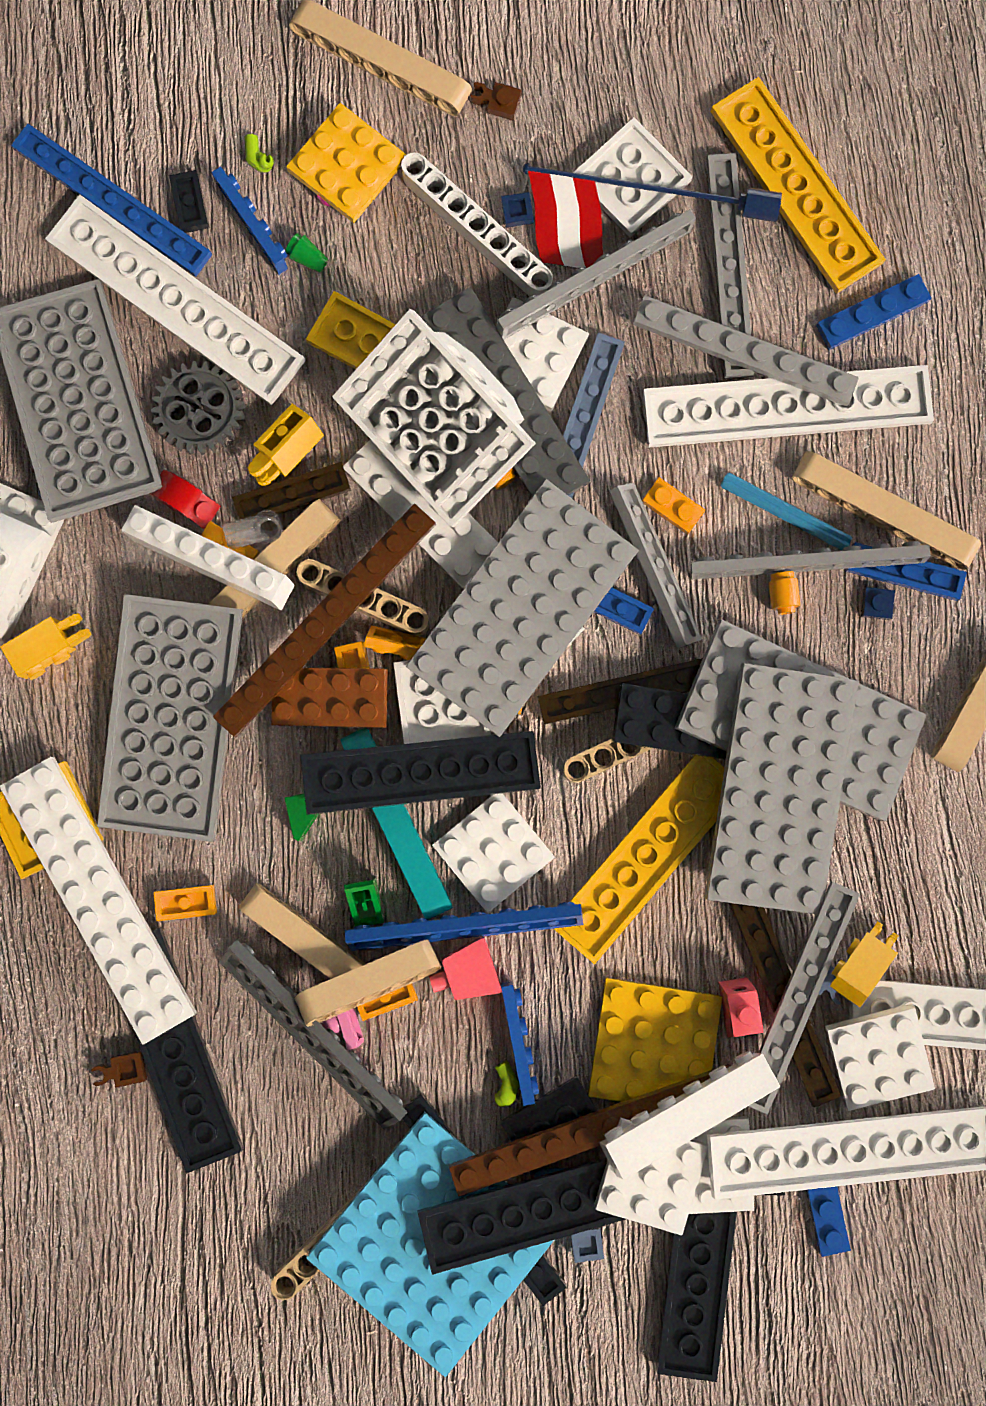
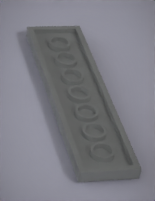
(551, 456)
(316, 1040)

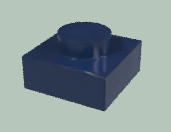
(517, 209)
(877, 603)

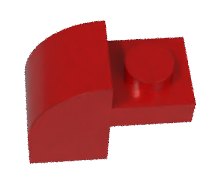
(186, 499)

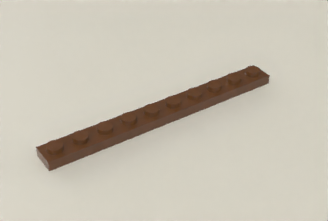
(324, 620)
(556, 1142)

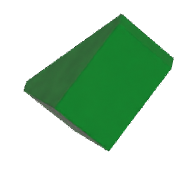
(299, 821)
(364, 902)

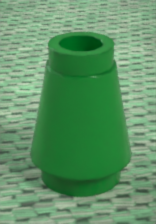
(306, 253)

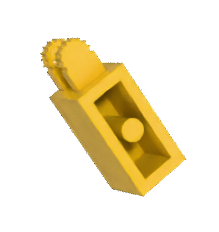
(284, 445)
(43, 646)
(865, 966)

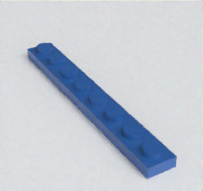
(111, 200)
(476, 925)

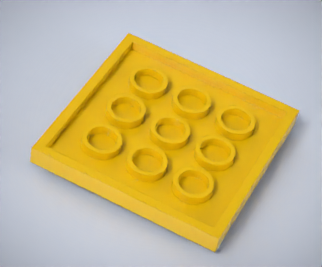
(651, 1038)

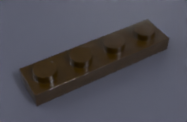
(294, 492)

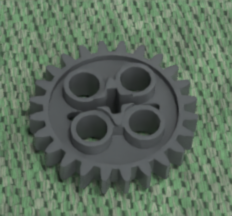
(210, 386)

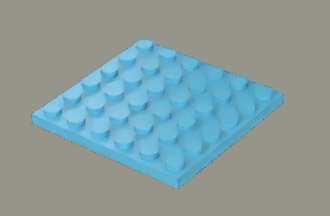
(382, 1259)

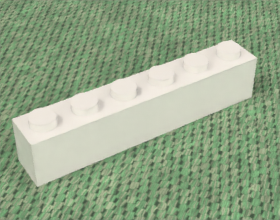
(208, 557)
(689, 1114)

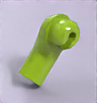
(254, 157)
(509, 1087)

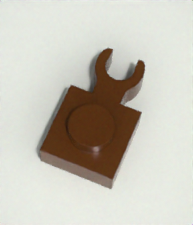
(501, 101)
(124, 1069)

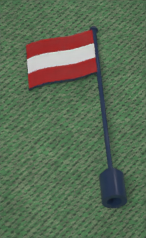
(571, 215)

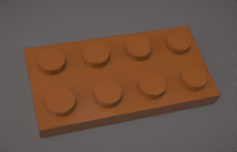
(333, 698)

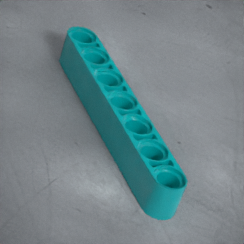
(407, 845)

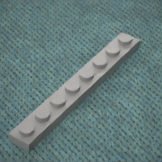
(728, 252)
(603, 269)
(746, 351)
(819, 560)
(805, 983)

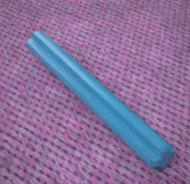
(785, 511)

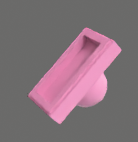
(348, 1025)

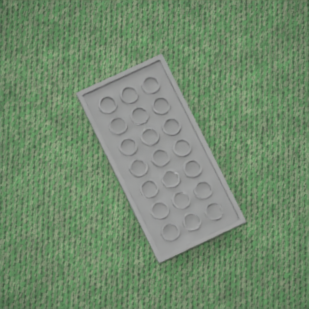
(76, 401)
(522, 608)
(880, 732)
(162, 735)
(781, 789)

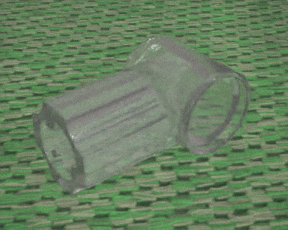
(248, 530)

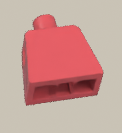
(468, 972)
(740, 1007)

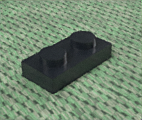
(189, 201)

